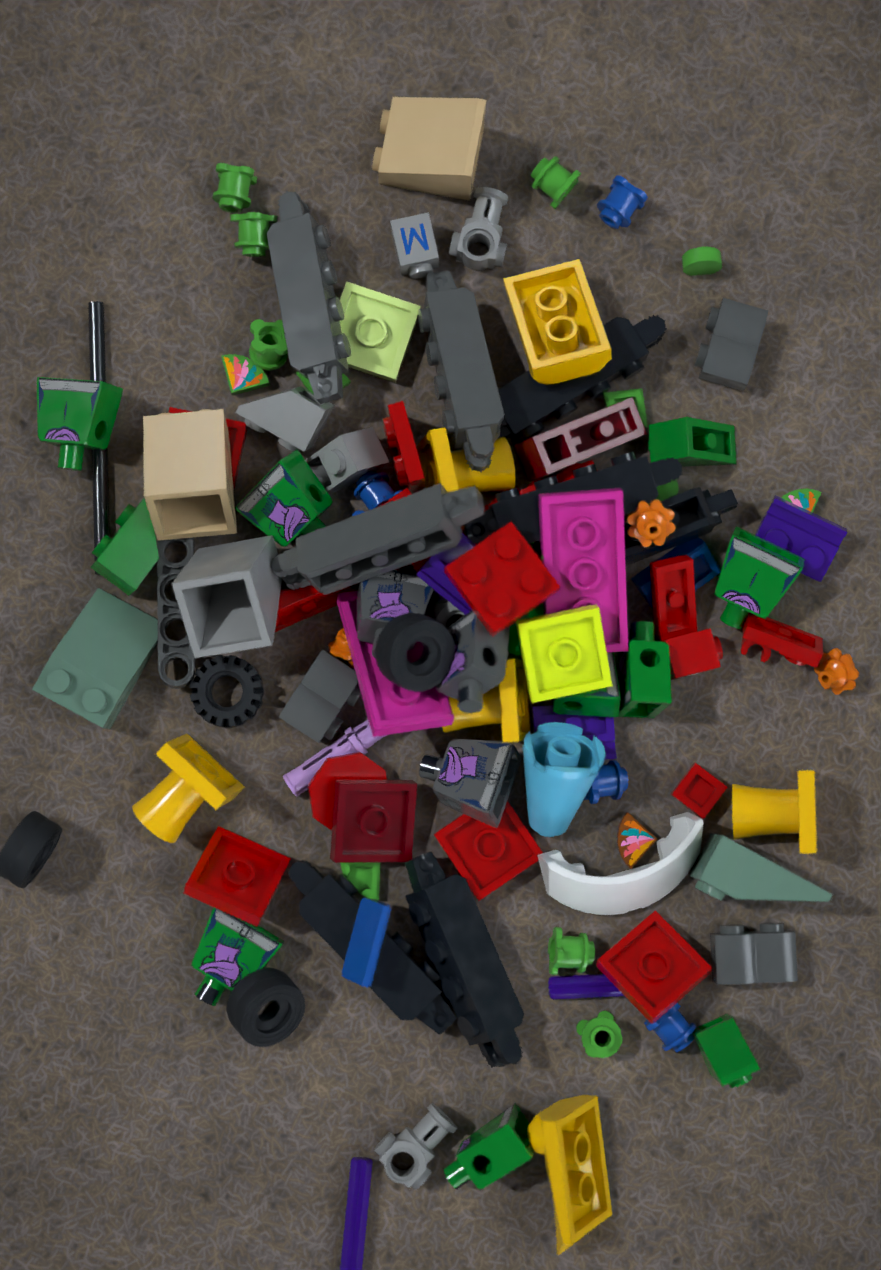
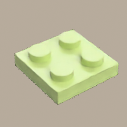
(377, 330)

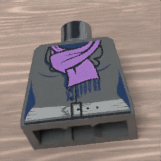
(386, 598)
(477, 662)
(474, 777)

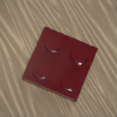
(373, 821)

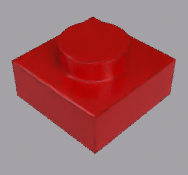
(698, 790)

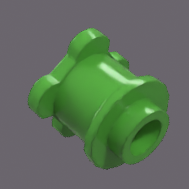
(554, 180)
(233, 187)
(253, 232)
(269, 344)
(569, 952)
(588, 1030)

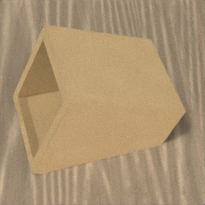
(431, 145)
(188, 474)

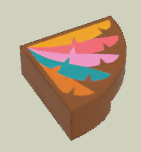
(633, 840)

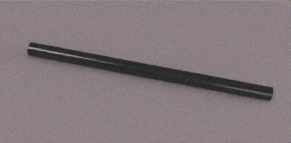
(99, 457)

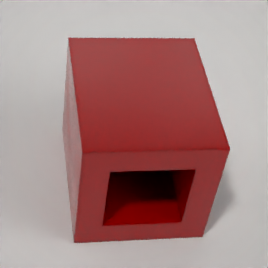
(694, 653)

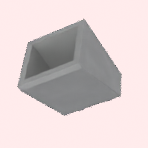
(229, 597)

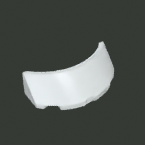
(629, 888)

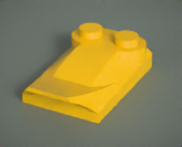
(558, 323)
(575, 1164)

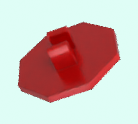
(343, 767)

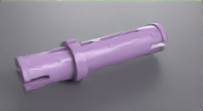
(353, 741)

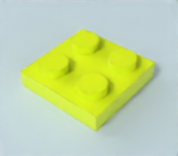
(564, 653)

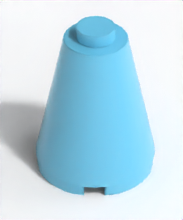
(558, 774)

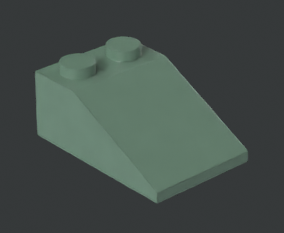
(99, 659)
(743, 874)

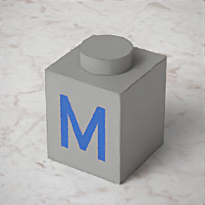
(415, 245)

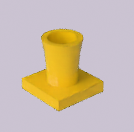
(452, 469)
(502, 705)
(179, 795)
(777, 811)

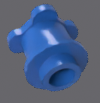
(621, 203)
(374, 489)
(609, 782)
(673, 1029)

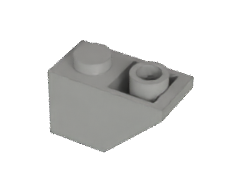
(290, 415)
(347, 459)

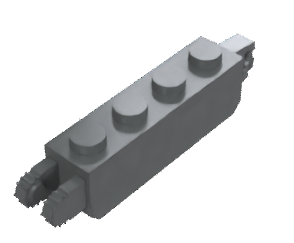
(308, 299)
(462, 367)
(379, 539)

